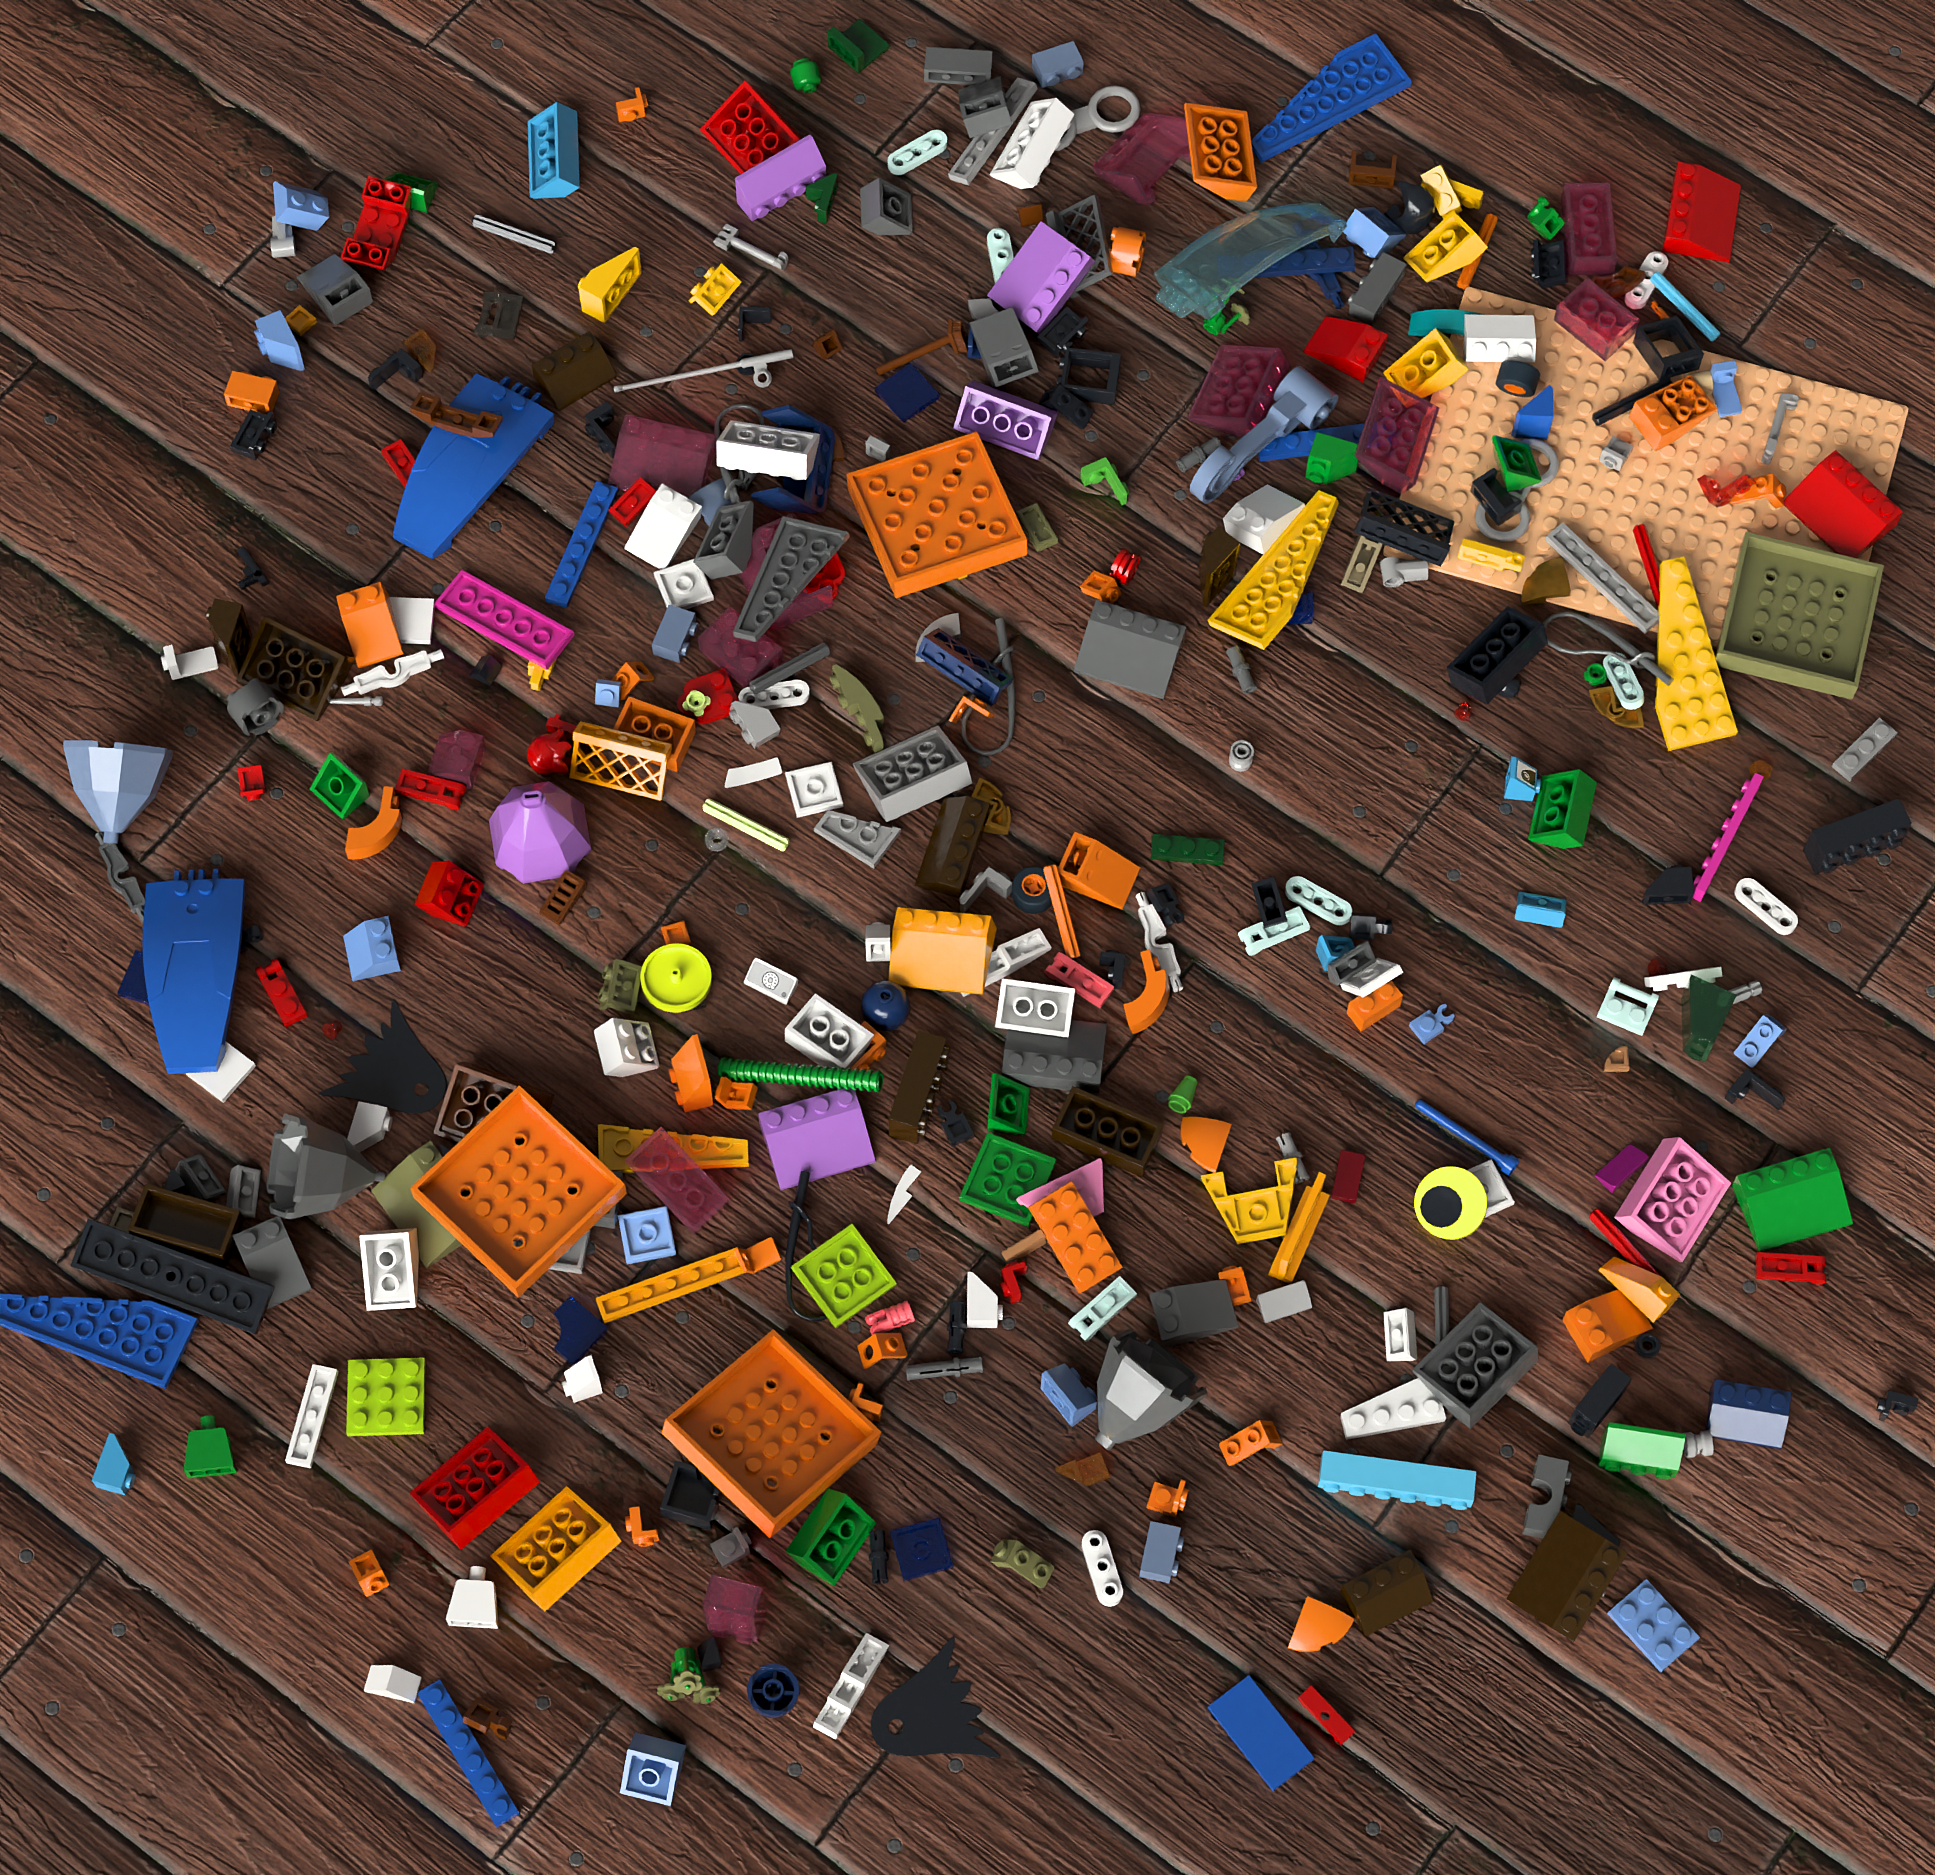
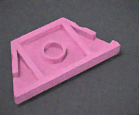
(1087, 1181)

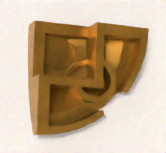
(1547, 581)
(1608, 705)
(999, 817)

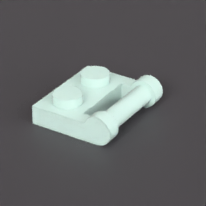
(1625, 1013)

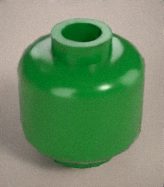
(805, 75)

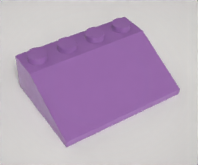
(1041, 277)
(817, 1137)

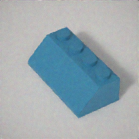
(553, 152)

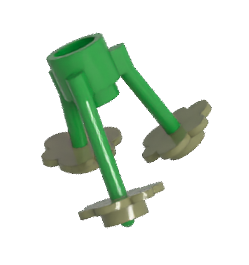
(1217, 322)
(687, 1682)

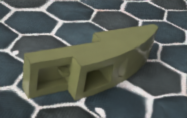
(861, 703)

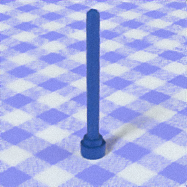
(1505, 1162)

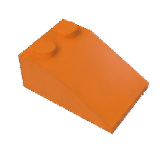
(370, 624)
(691, 1077)
(1605, 1324)

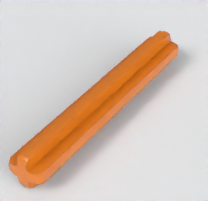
(1485, 233)
(1061, 911)

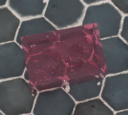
(1596, 319)
(740, 657)

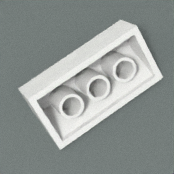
(1033, 143)
(767, 450)

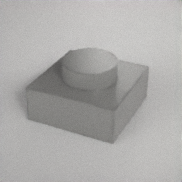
(878, 449)

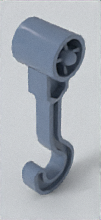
(1298, 400)

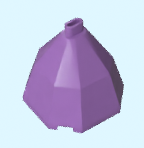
(539, 832)

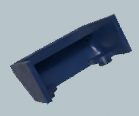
(802, 495)

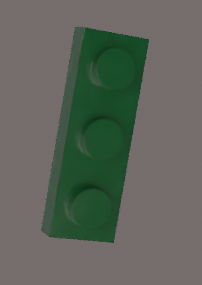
(1187, 849)

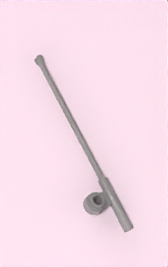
(758, 362)

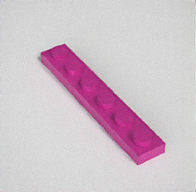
(1722, 844)

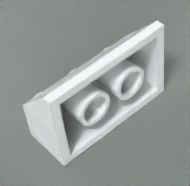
(1499, 338)
(1035, 1008)
(827, 1035)

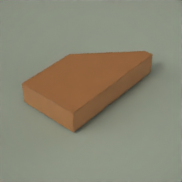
(1025, 1246)

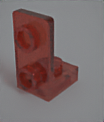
(1721, 497)

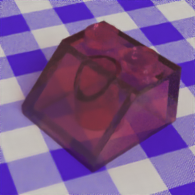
(458, 757)

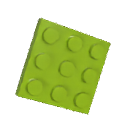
(843, 1275)
(386, 1397)

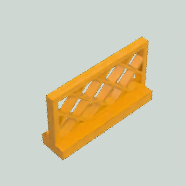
(620, 742)
(1300, 1231)

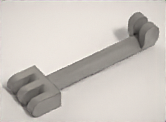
(730, 238)
(1786, 401)

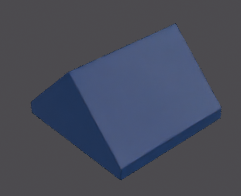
(1535, 417)

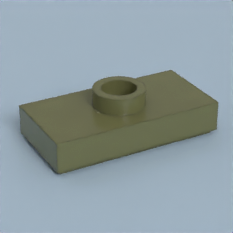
(1037, 527)

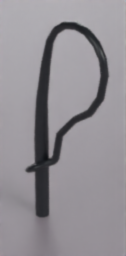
(798, 1214)

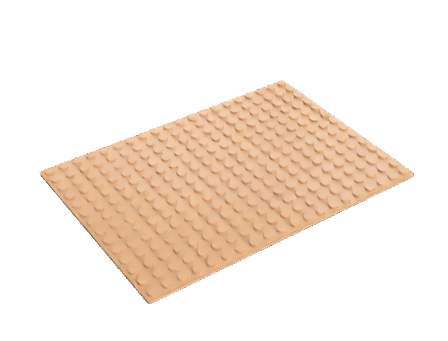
(1652, 485)

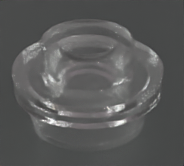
(716, 833)

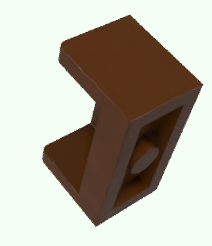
(1372, 173)

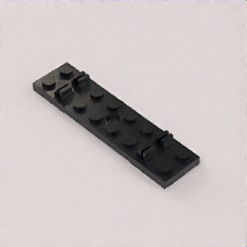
(197, 1284)

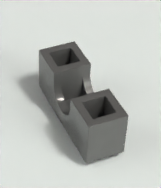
(1552, 1476)

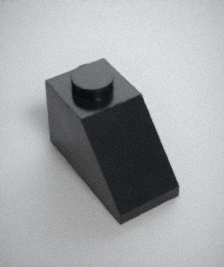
(1671, 887)
(1269, 902)

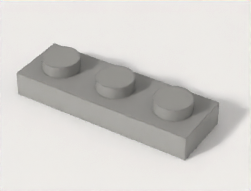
(1864, 749)

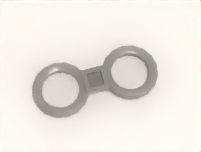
(1088, 118)
(1522, 495)

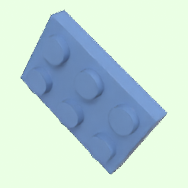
(1653, 1625)

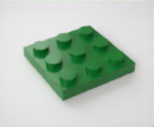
(1002, 1175)

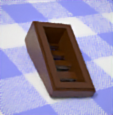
(580, 887)

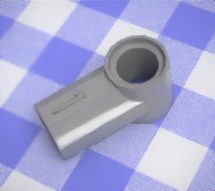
(283, 240)
(1398, 571)

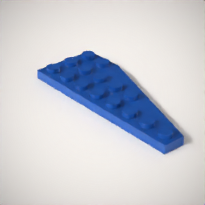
(1344, 87)
(121, 1334)

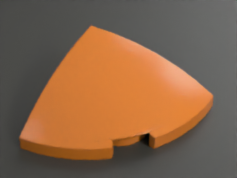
(1205, 1139)
(1319, 1626)

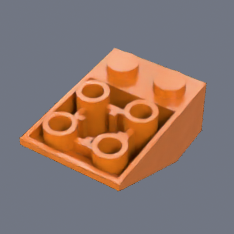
(1671, 412)
(1097, 871)

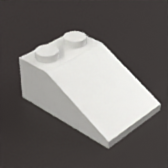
(1261, 517)
(664, 527)
(390, 1268)

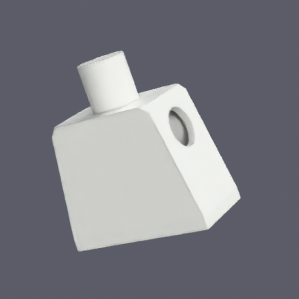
(474, 1602)

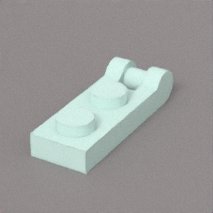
(1275, 934)
(1103, 1308)

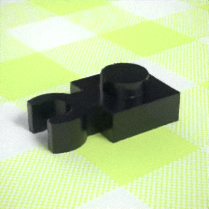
(1165, 901)
(955, 1127)

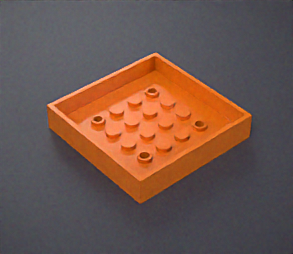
(936, 514)
(518, 1191)
(771, 1433)

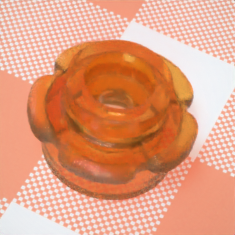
(1761, 768)

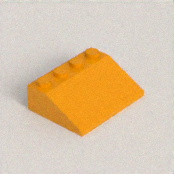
(941, 950)
(556, 1548)

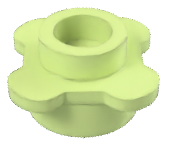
(696, 696)

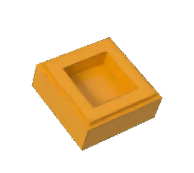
(300, 320)

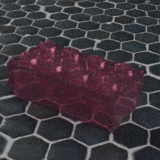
(1588, 228)
(677, 1181)
(734, 1609)

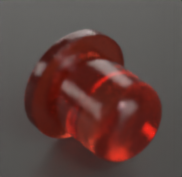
(1463, 712)
(1656, 968)
(331, 1029)

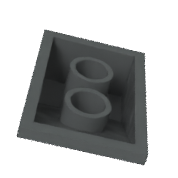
(727, 541)
(272, 1260)
(1193, 1311)

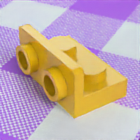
(715, 289)

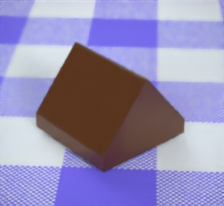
(1030, 214)
(828, 344)

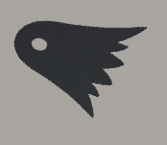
(393, 1071)
(930, 1714)

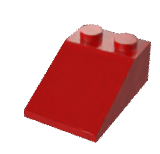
(1347, 346)

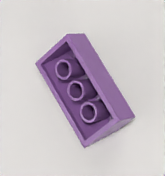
(779, 178)
(1005, 419)

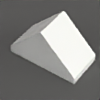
(393, 1682)

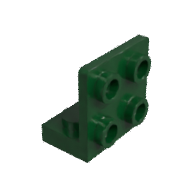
(857, 45)

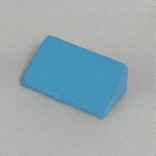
(1540, 909)

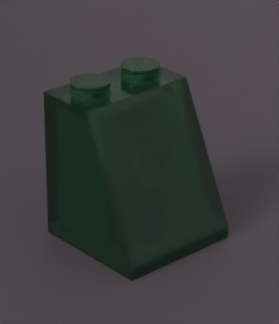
(1703, 1016)

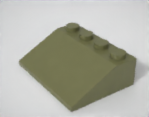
(407, 1213)

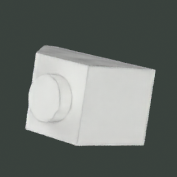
(877, 942)
(369, 1125)
(981, 1304)
(582, 1380)

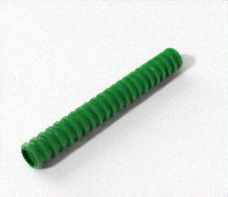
(800, 1074)

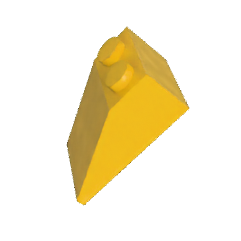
(1445, 249)
(608, 284)
(1428, 366)

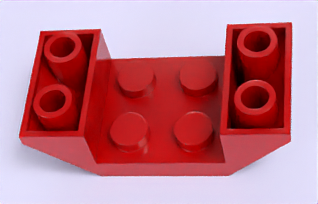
(379, 224)

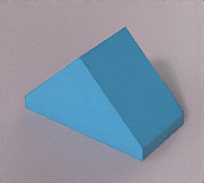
(1331, 948)

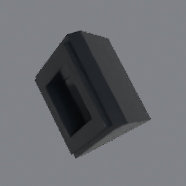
(486, 670)
(175, 1183)

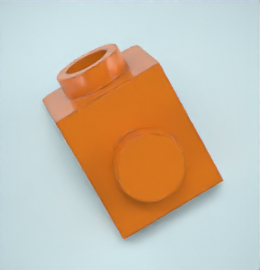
(633, 108)
(735, 1095)
(1236, 1284)
(869, 1409)
(634, 1524)

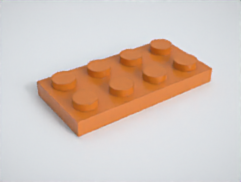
(1075, 1237)

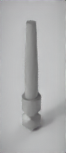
(367, 701)

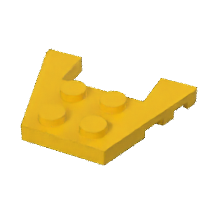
(1259, 1212)

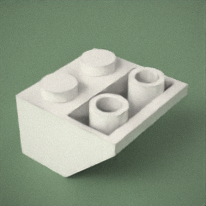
(626, 1047)

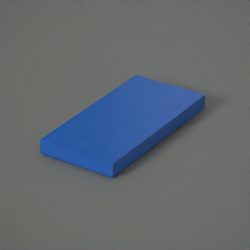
(1260, 1733)

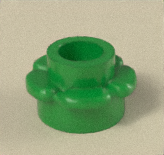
(1595, 669)

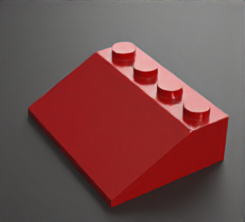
(748, 129)
(1701, 213)
(1842, 507)
(474, 1487)

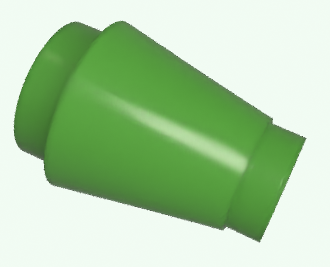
(1182, 1097)

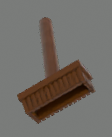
(956, 336)

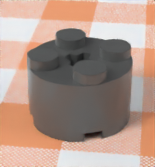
(254, 707)

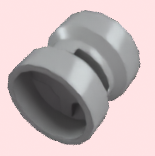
(1238, 760)
(1698, 1444)

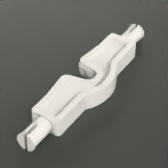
(380, 677)
(1155, 930)

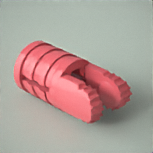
(890, 1318)

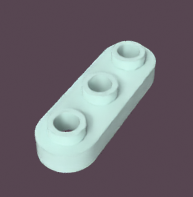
(922, 146)
(997, 248)
(1624, 682)
(1311, 892)

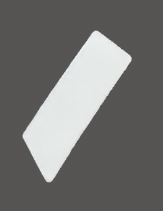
(753, 773)

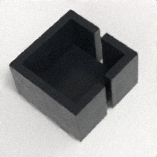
(690, 1498)

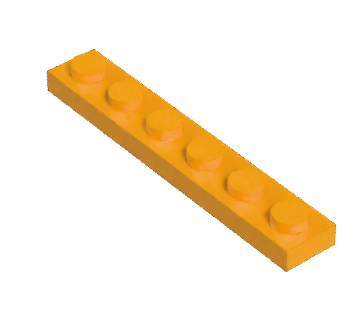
(669, 1285)

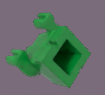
(1545, 221)

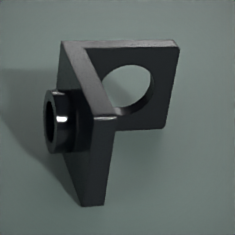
(752, 314)

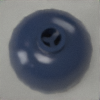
(885, 1005)
(773, 1679)

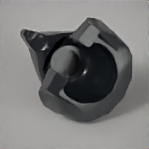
(1418, 209)

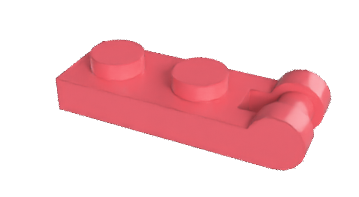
(1081, 979)

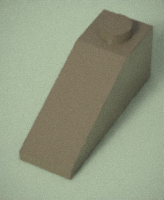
(1361, 563)

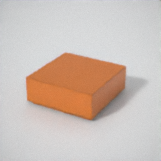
(676, 933)

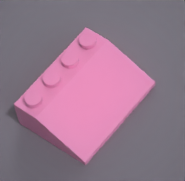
(1673, 1198)

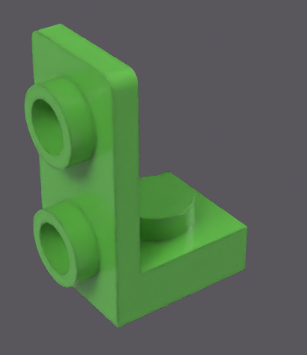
(1102, 469)

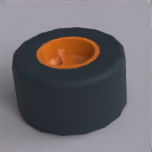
(1517, 378)
(1025, 884)

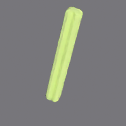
(746, 824)

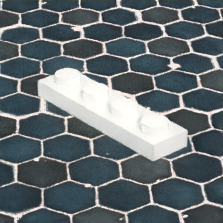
(311, 1416)

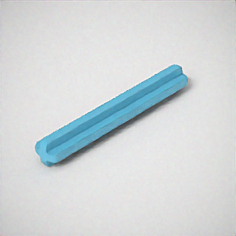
(1684, 306)

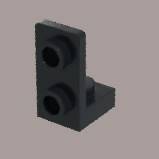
(395, 362)
(1067, 404)
(598, 418)
(1754, 1082)

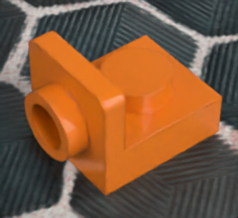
(1101, 587)
(368, 1573)

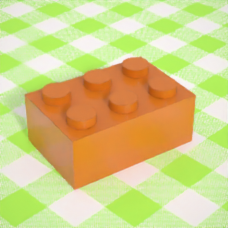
(658, 724)

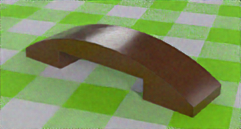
(455, 420)

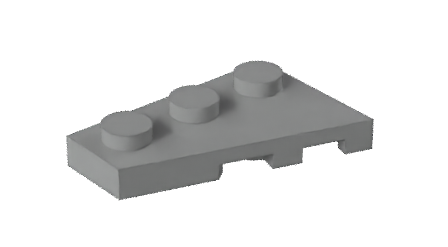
(857, 837)

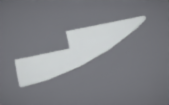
(900, 1195)

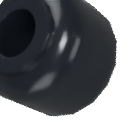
(1511, 689)

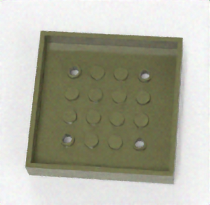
(1799, 615)

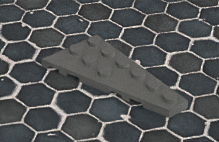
(790, 564)

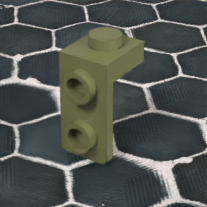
(1022, 1560)

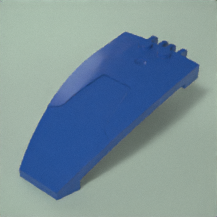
(460, 471)
(192, 965)

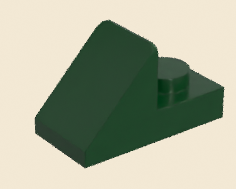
(823, 193)

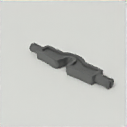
(116, 867)

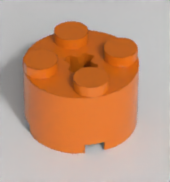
(1127, 250)

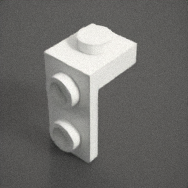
(188, 663)

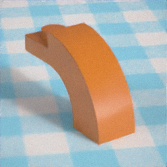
(377, 835)
(1152, 1002)

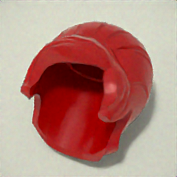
(548, 752)

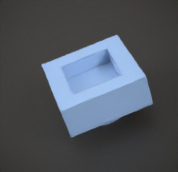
(608, 693)

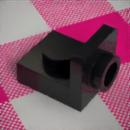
(1115, 961)
(1899, 1402)

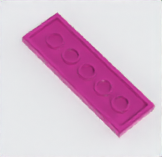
(504, 619)

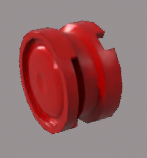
(1125, 566)

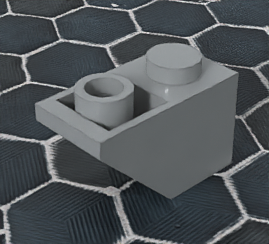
(755, 721)

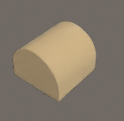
(1704, 380)

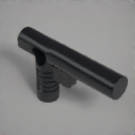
(251, 571)

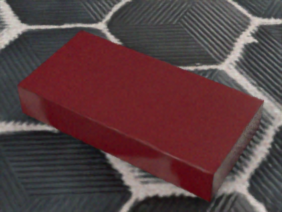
(1348, 1176)

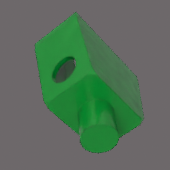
(209, 1451)

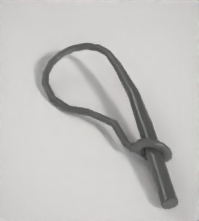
(733, 486)
(1004, 658)
(1642, 658)

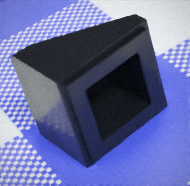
(709, 1655)

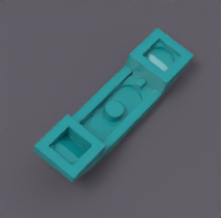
(1444, 320)

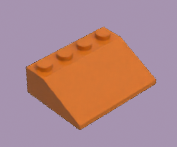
(1221, 150)

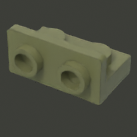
(620, 986)

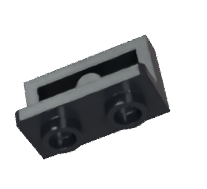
(1549, 263)
(1062, 332)
(253, 434)

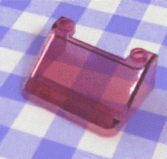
(1144, 155)

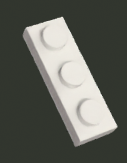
(1661, 982)

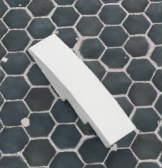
(1015, 954)
(850, 1686)

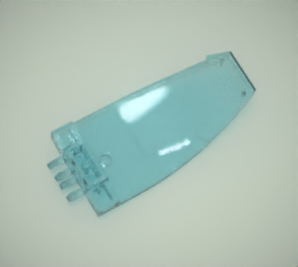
(1237, 252)

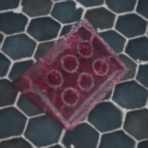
(1239, 388)
(1396, 435)
(661, 455)

